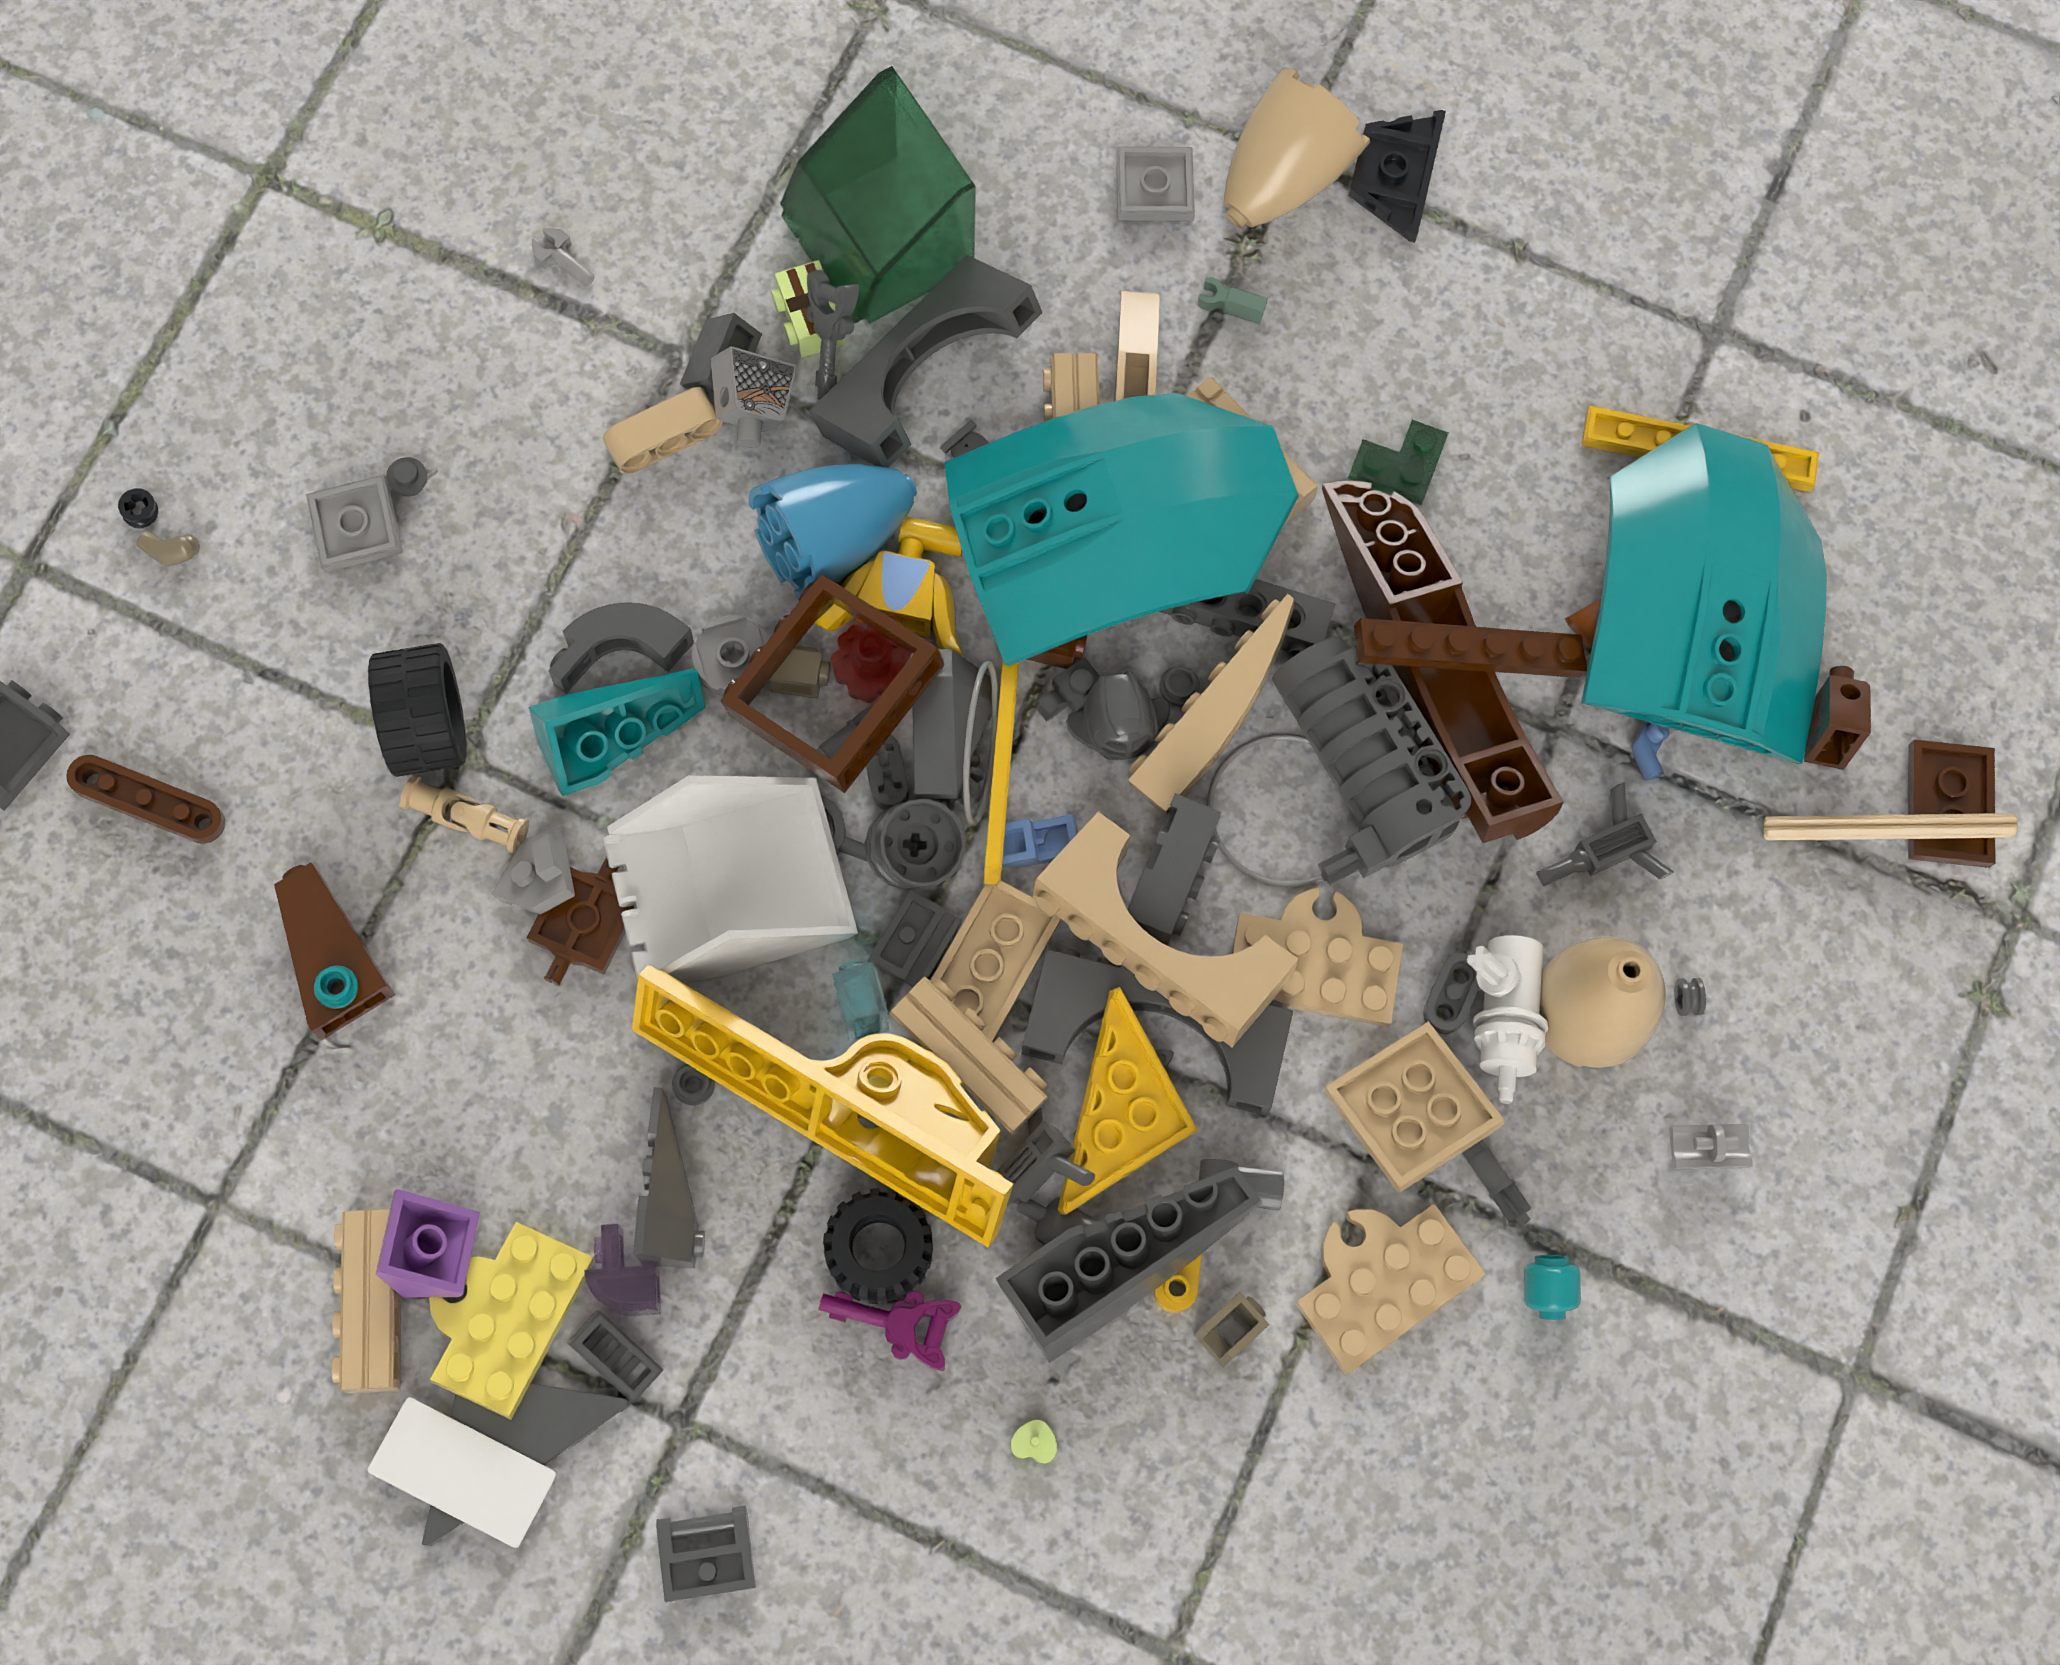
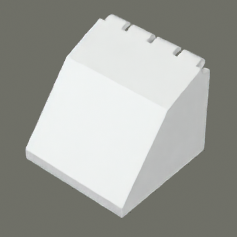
(728, 875)

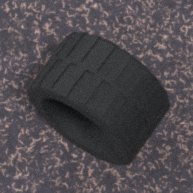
(417, 709)

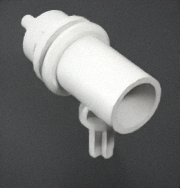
(1510, 1025)

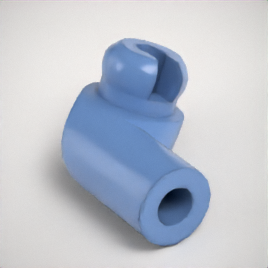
(1645, 749)

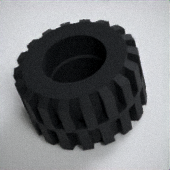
(867, 1210)

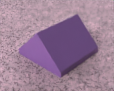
(426, 1246)

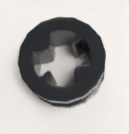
(128, 502)

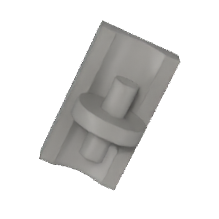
(1710, 1146)

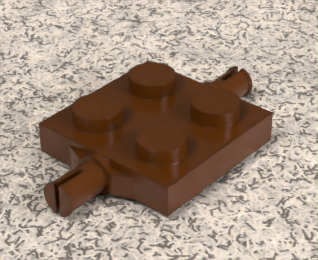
(583, 928)

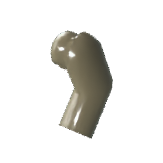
(170, 551)

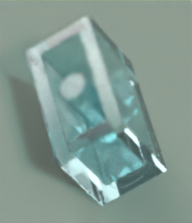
(860, 999)

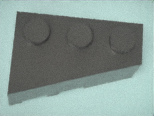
(1174, 868)

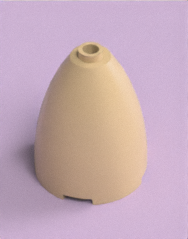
(1289, 150)
(1601, 1001)

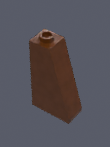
(322, 938)

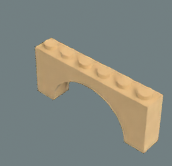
(1214, 990)

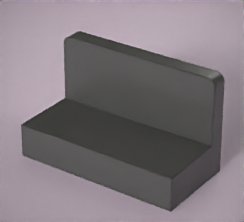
(716, 336)

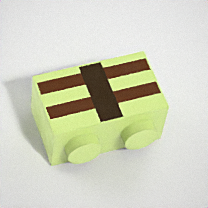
(793, 299)

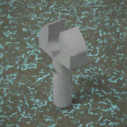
(560, 256)

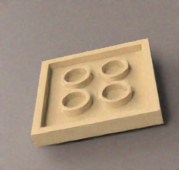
(1414, 1106)

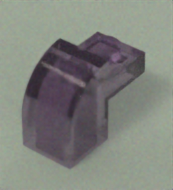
(622, 1288)

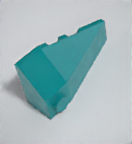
(602, 727)

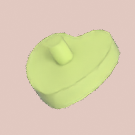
(1034, 1441)

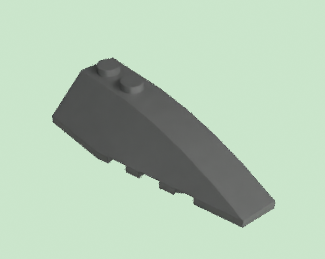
(1114, 1263)

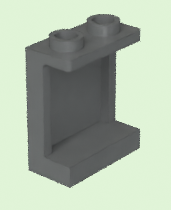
(26, 739)

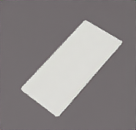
(462, 1472)

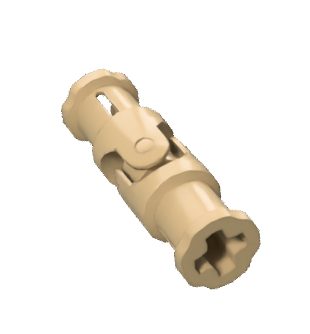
(478, 819)

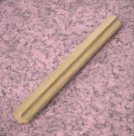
(1890, 826)

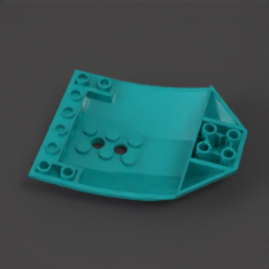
(1172, 516)
(1685, 535)

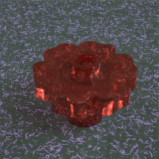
(867, 662)

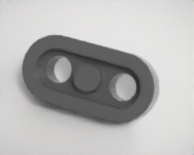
(1451, 995)

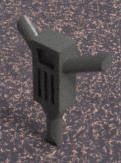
(1611, 846)
(1039, 1158)

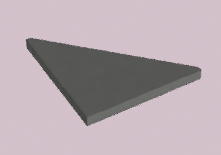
(541, 1429)

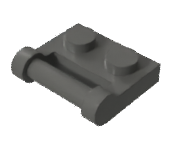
(707, 1569)

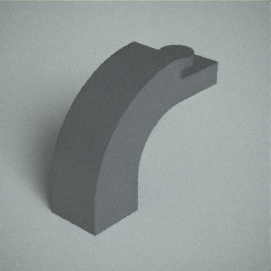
(619, 628)

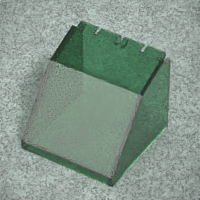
(882, 200)

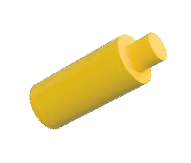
(933, 535)

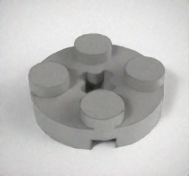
(713, 644)

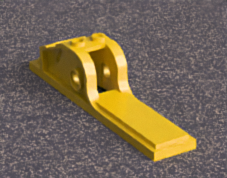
(880, 1077)

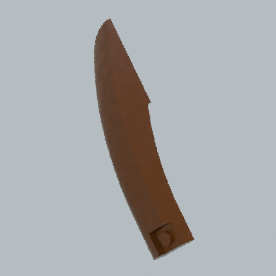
(1409, 578)

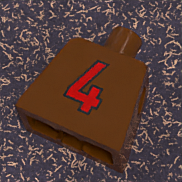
(1839, 719)

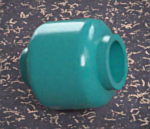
(1552, 1286)

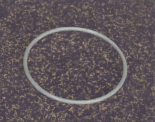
(968, 739)
(1225, 852)

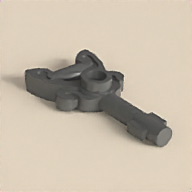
(829, 324)

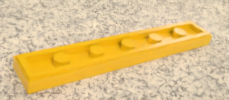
(1639, 434)
(1001, 774)

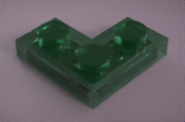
(1403, 471)

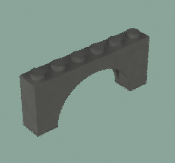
(963, 304)
(1075, 995)

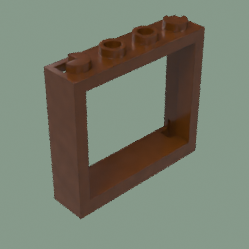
(877, 723)

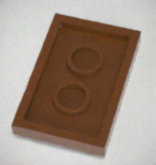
(1951, 781)

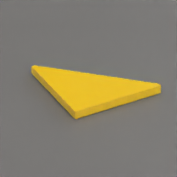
(1126, 1109)

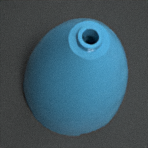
(829, 519)

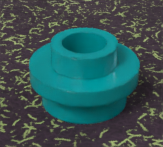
(327, 978)

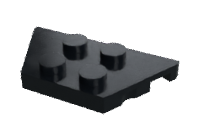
(1396, 170)

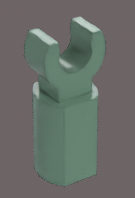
(1233, 301)

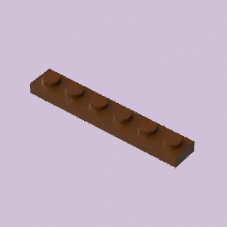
(1469, 648)

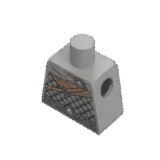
(751, 392)

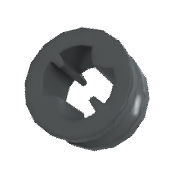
(1690, 996)

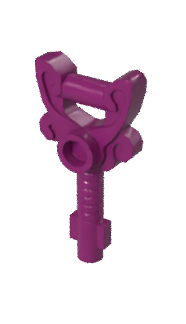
(900, 1323)

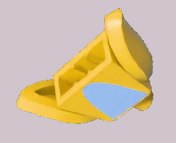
(903, 590)

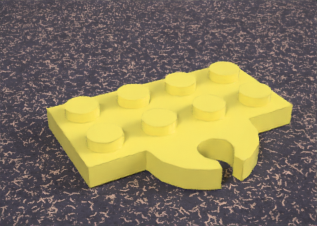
(507, 1318)

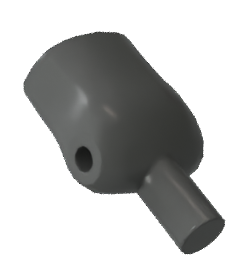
(1050, 1221)

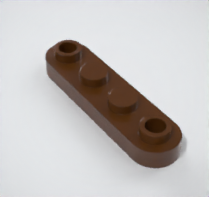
(145, 798)

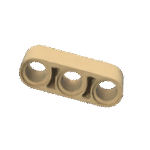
(662, 430)

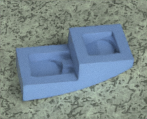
(1038, 841)

